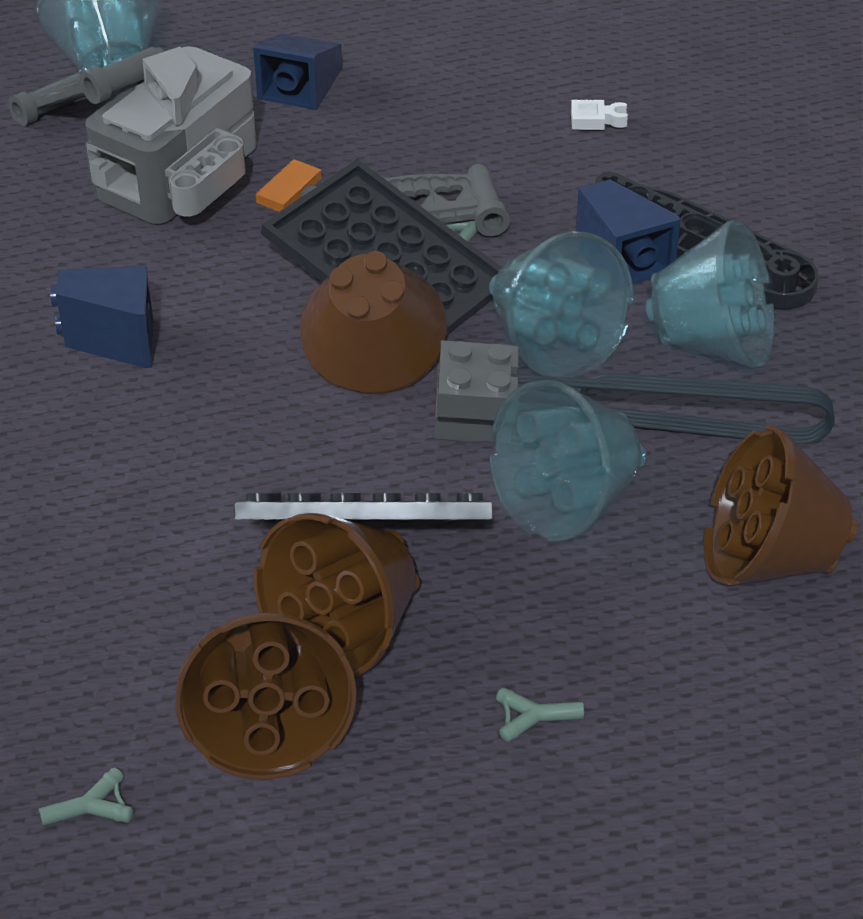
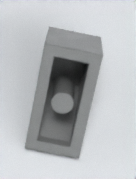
(172, 81)

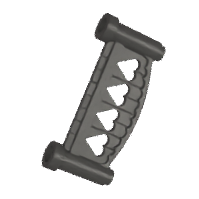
(93, 83)
(476, 201)

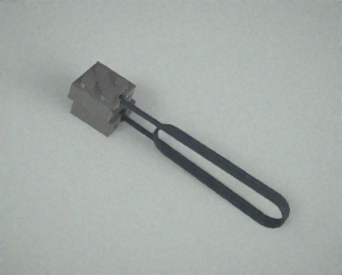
(480, 376)

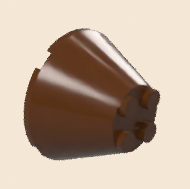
(373, 326)
(775, 514)
(338, 578)
(265, 695)

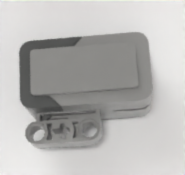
(165, 169)

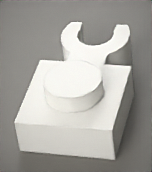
(594, 115)

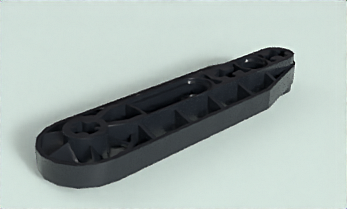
(698, 223)

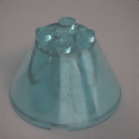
(98, 30)
(716, 298)
(564, 303)
(561, 458)

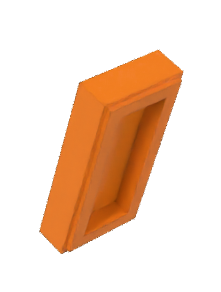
(288, 185)

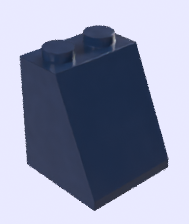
(296, 69)
(634, 225)
(106, 312)

